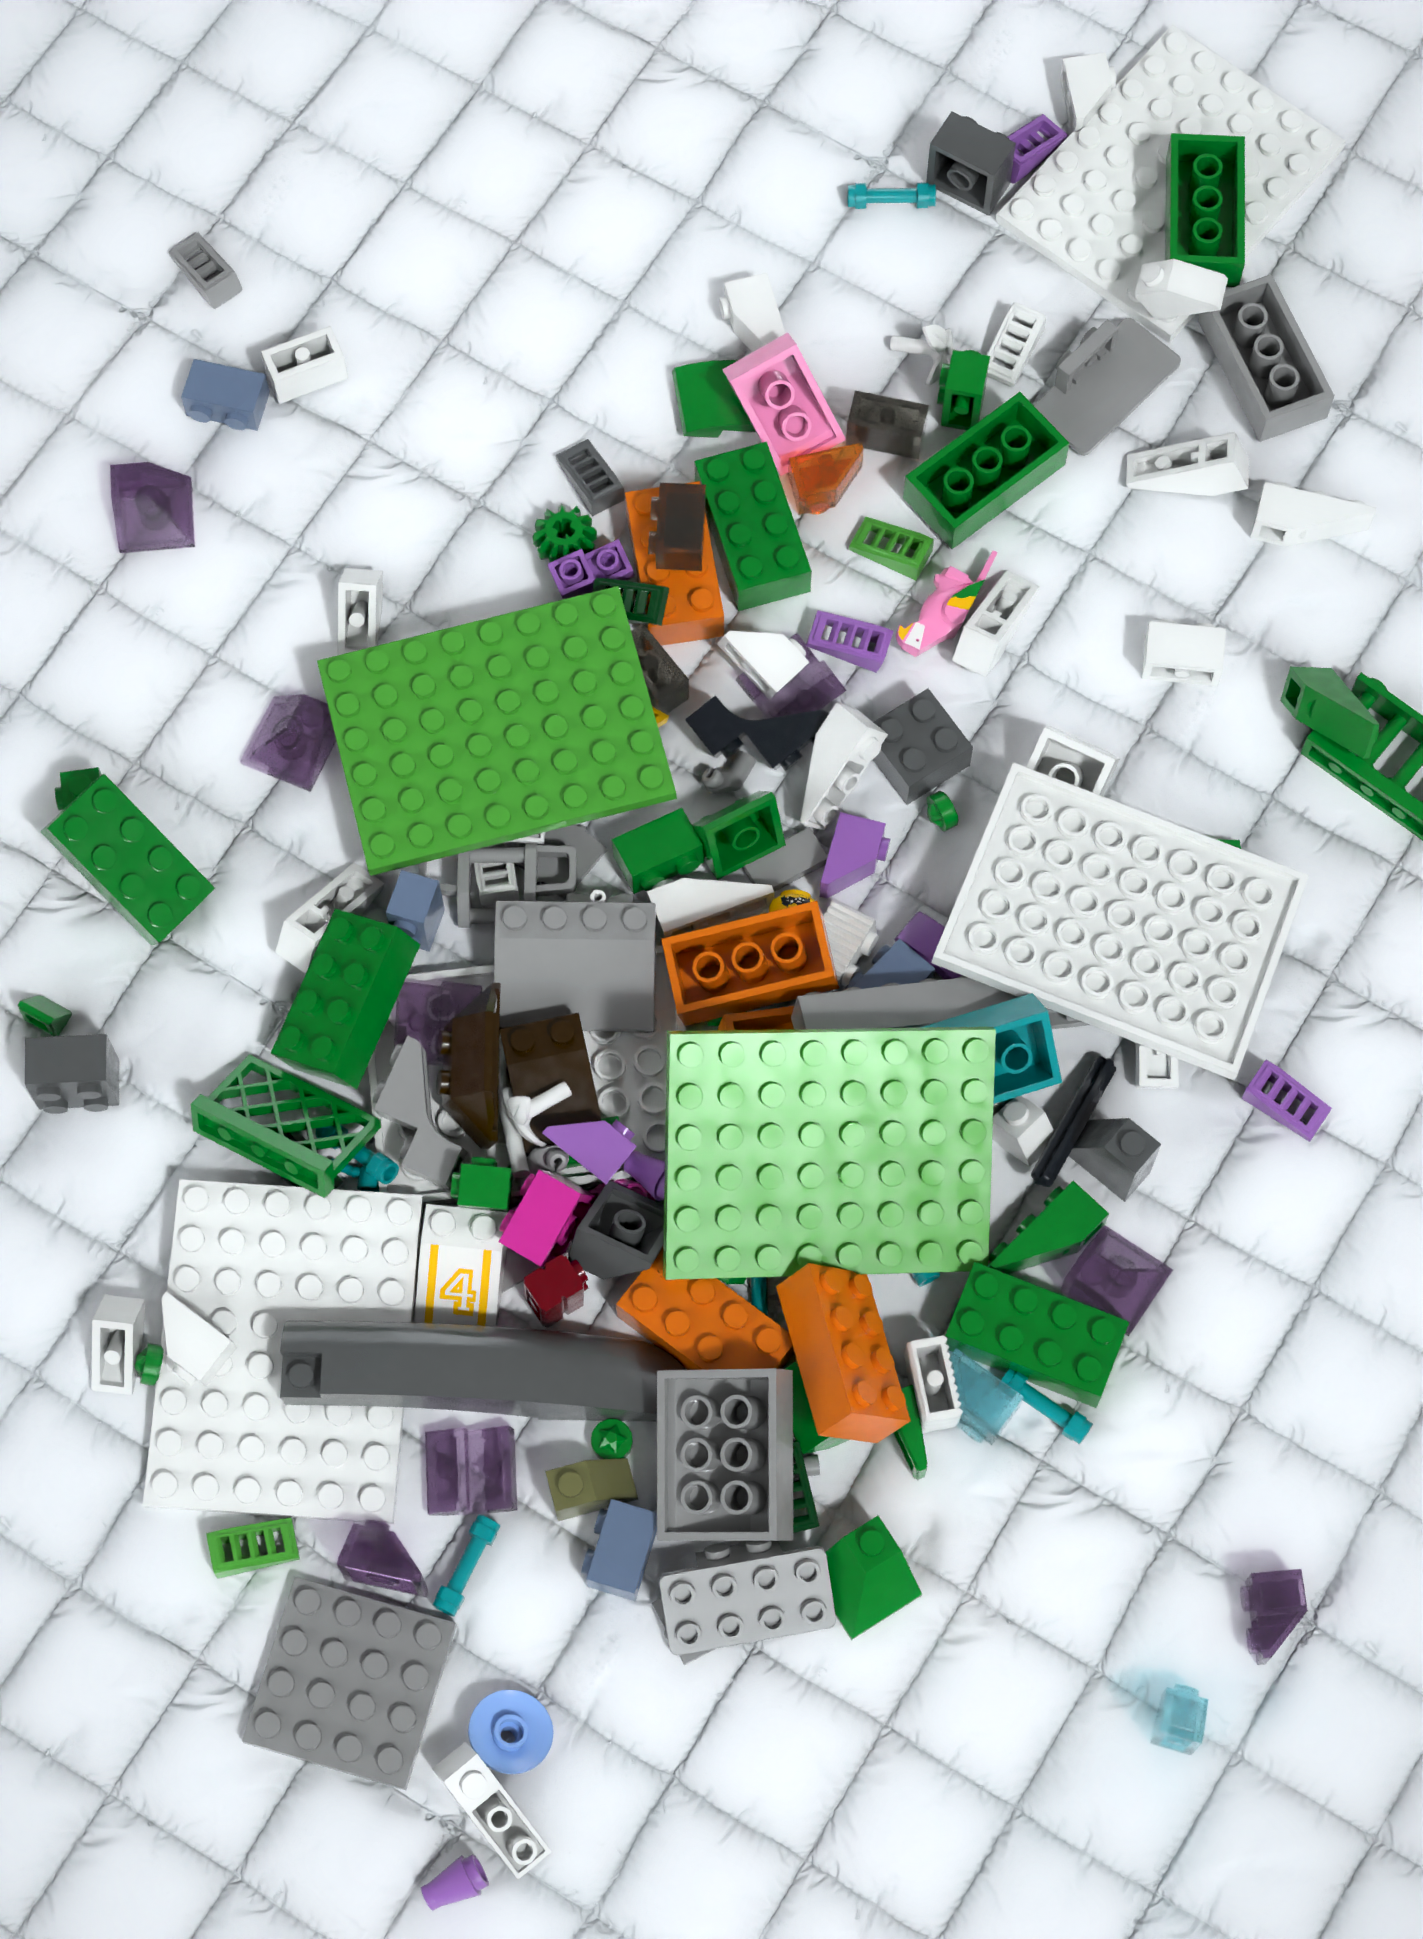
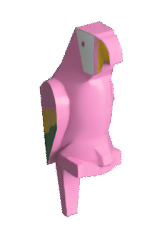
(943, 610)

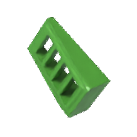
(898, 562)
(234, 1535)

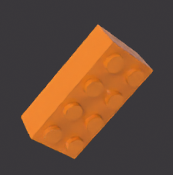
(693, 598)
(749, 963)
(703, 1323)
(842, 1354)

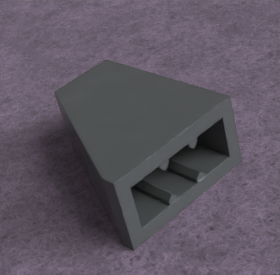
(1116, 1154)

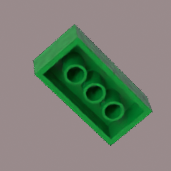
(1206, 203)
(985, 470)
(753, 526)
(127, 860)
(345, 998)
(1036, 1334)

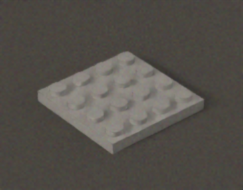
(349, 1683)

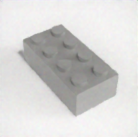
(1267, 359)

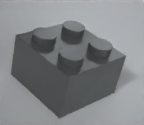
(970, 162)
(921, 747)
(72, 1072)

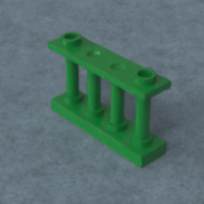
(1359, 773)

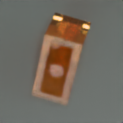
(823, 477)

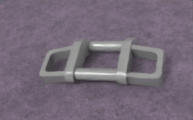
(527, 855)

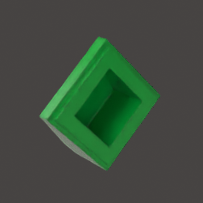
(44, 1014)

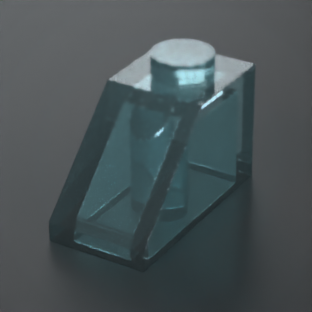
(985, 1399)
(1180, 1719)

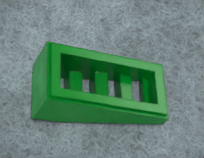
(911, 1437)

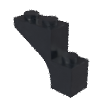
(776, 738)

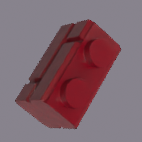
(555, 1289)

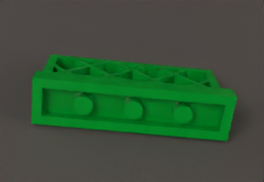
(266, 1142)

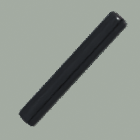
(1073, 1122)

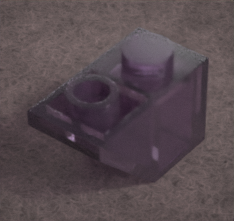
(1275, 1608)

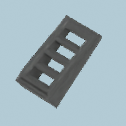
(602, 499)

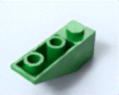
(1330, 708)
(1056, 1232)

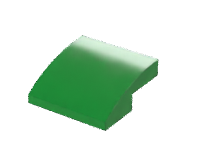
(707, 400)

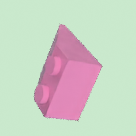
(784, 401)

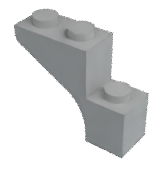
(408, 1103)

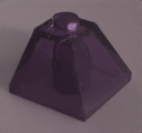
(151, 507)
(292, 740)
(1116, 1277)
(380, 1560)

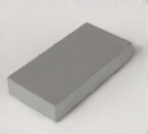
(796, 859)

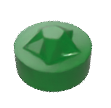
(941, 811)
(149, 1364)
(611, 1439)

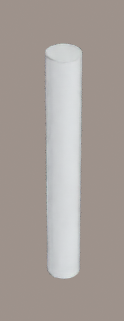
(512, 1136)

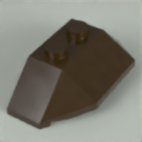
(472, 1067)

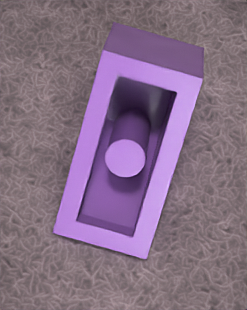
(853, 853)
(594, 1145)

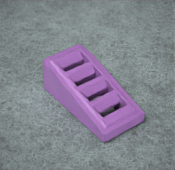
(1034, 155)
(858, 656)
(1266, 1103)

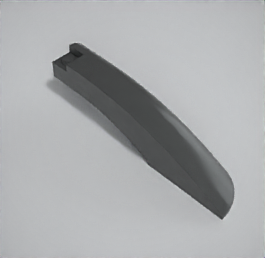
(471, 1369)

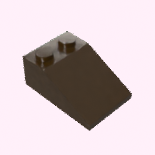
(541, 1058)

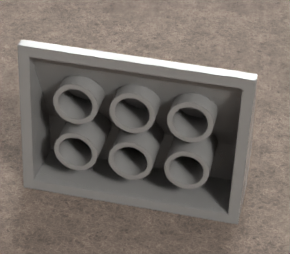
(576, 960)
(725, 1455)

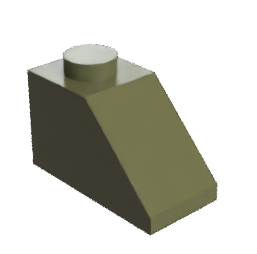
(590, 1486)

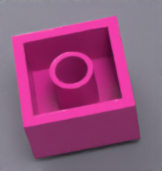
(545, 1217)

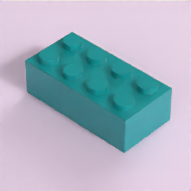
(1023, 1045)

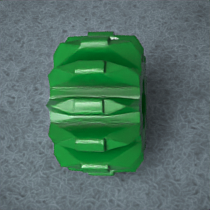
(552, 529)

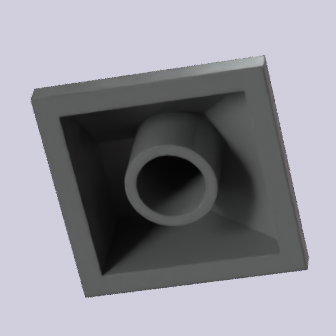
(619, 1233)

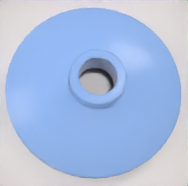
(514, 1713)

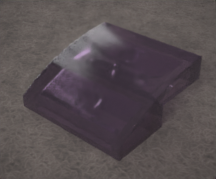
(806, 692)
(427, 1009)
(471, 1471)

